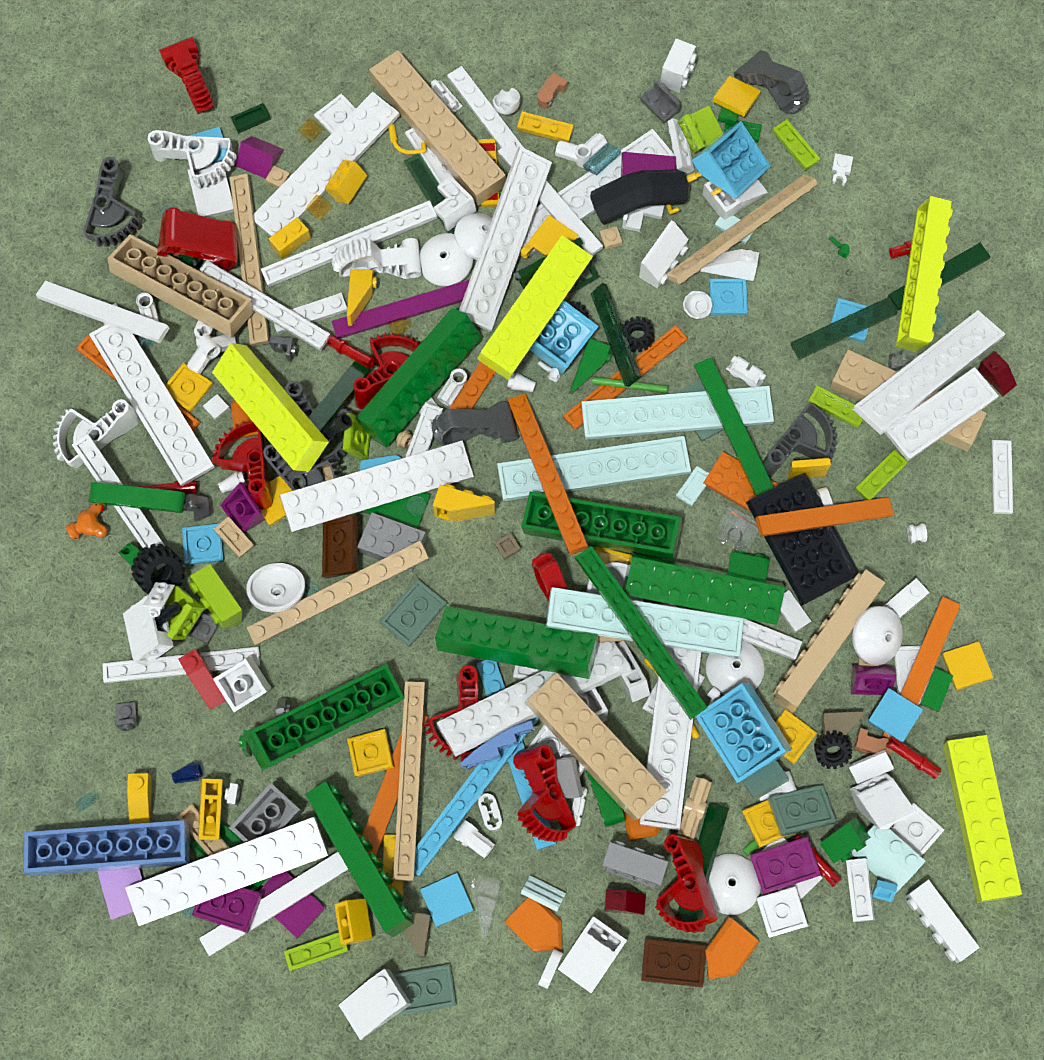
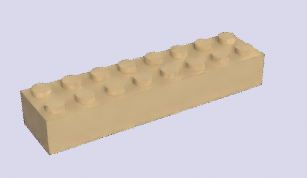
(180, 286)
(861, 376)
(826, 644)
(595, 747)

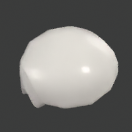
(511, 98)
(700, 301)

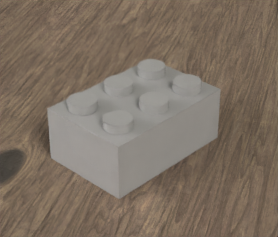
(385, 537)
(266, 815)
(634, 864)

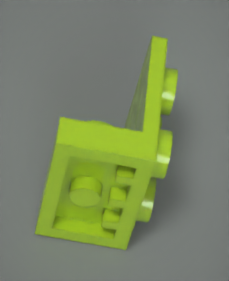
(700, 129)
(183, 622)

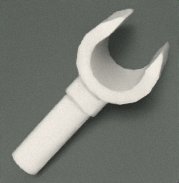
(553, 372)
(714, 694)

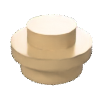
(404, 439)

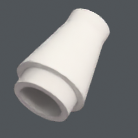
(520, 383)
(232, 481)

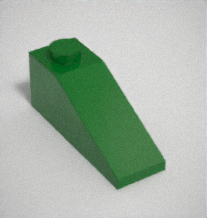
(592, 360)

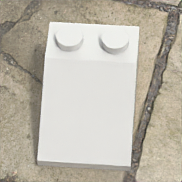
(374, 1003)

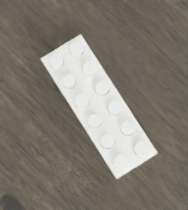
(941, 414)

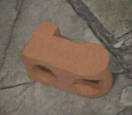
(550, 90)
(869, 744)

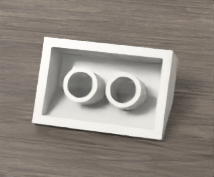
(664, 255)

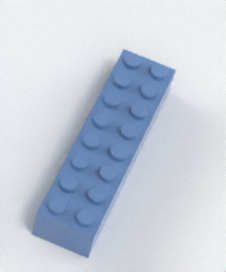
(107, 848)

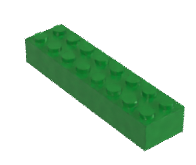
(419, 377)
(608, 526)
(703, 589)
(516, 642)
(323, 717)
(359, 858)

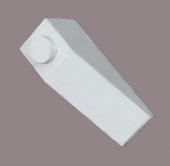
(735, 264)
(907, 598)
(633, 680)

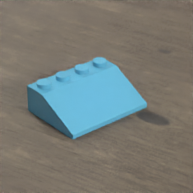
(732, 161)
(563, 337)
(743, 732)

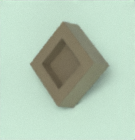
(507, 546)

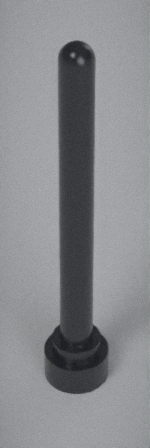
(342, 423)

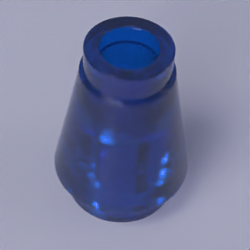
(188, 773)

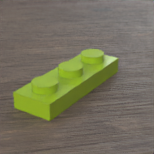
(796, 145)
(835, 406)
(881, 476)
(314, 952)

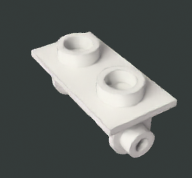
(445, 96)
(753, 377)
(158, 598)

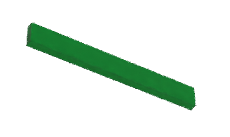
(733, 426)

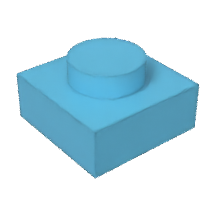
(884, 890)

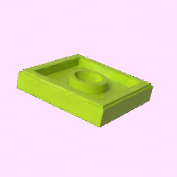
(356, 440)

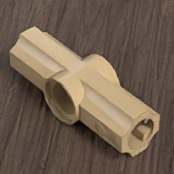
(694, 808)

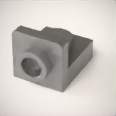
(283, 344)
(198, 505)
(126, 716)

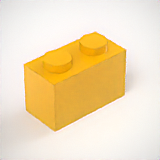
(345, 181)
(289, 238)
(353, 921)

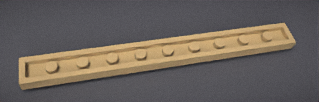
(741, 229)
(249, 252)
(338, 592)
(409, 782)

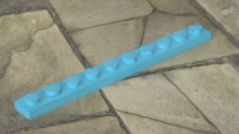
(493, 684)
(460, 807)

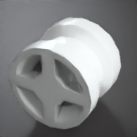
(917, 533)

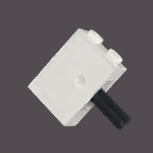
(149, 634)

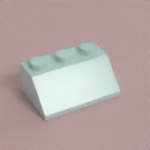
(889, 857)

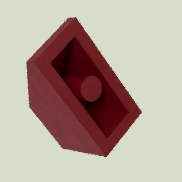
(997, 373)
(624, 902)

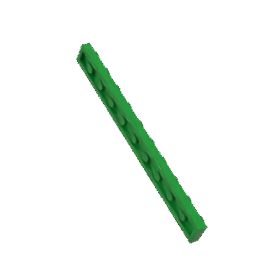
(641, 632)

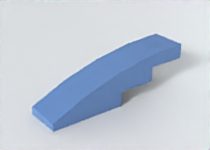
(490, 750)

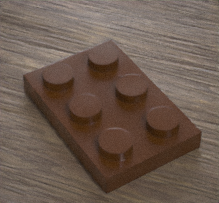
(339, 547)
(673, 963)

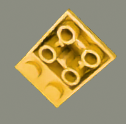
(461, 505)

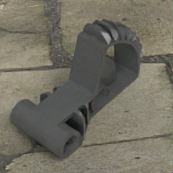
(783, 82)
(107, 188)
(295, 391)
(463, 424)
(805, 440)
(291, 476)

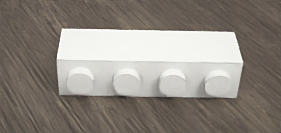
(942, 921)

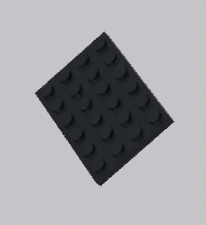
(811, 558)

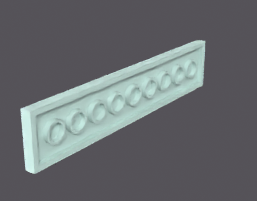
(671, 413)
(600, 467)
(671, 625)

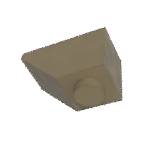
(839, 722)
(419, 932)

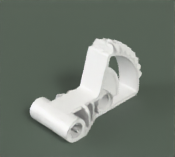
(176, 146)
(365, 254)
(112, 425)

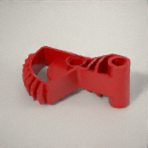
(183, 61)
(386, 362)
(243, 459)
(547, 573)
(467, 695)
(547, 795)
(689, 867)

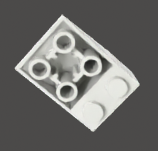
(726, 205)
(882, 801)
(592, 954)

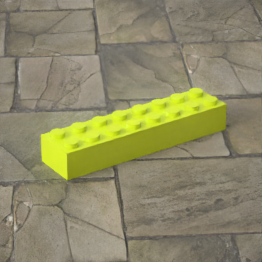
(924, 274)
(534, 307)
(270, 407)
(982, 819)

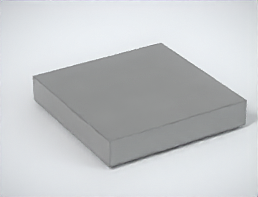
(568, 777)

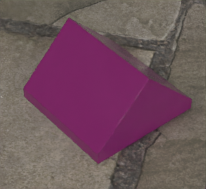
(258, 156)
(242, 508)
(872, 679)

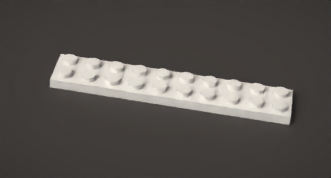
(345, 143)
(578, 193)
(505, 238)
(928, 372)
(152, 403)
(376, 486)
(507, 708)
(670, 745)
(227, 871)

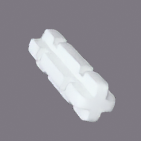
(578, 807)

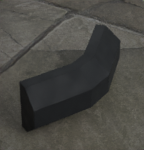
(638, 191)

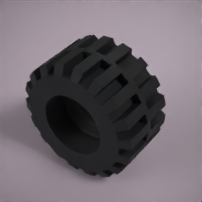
(150, 559)

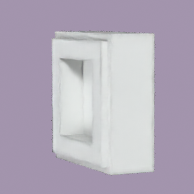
(216, 407)

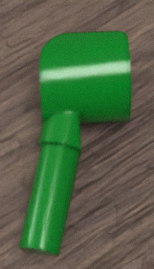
(843, 248)

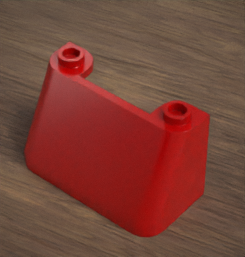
(198, 238)

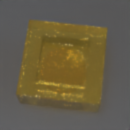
(310, 130)
(317, 207)
(398, 326)

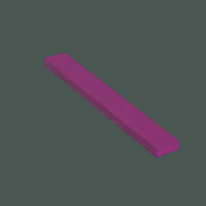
(401, 309)

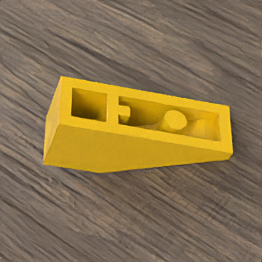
(360, 292)
(139, 798)
(209, 809)

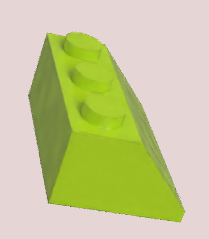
(216, 597)

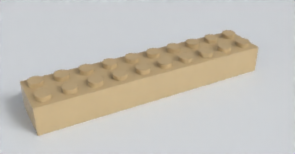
(438, 127)

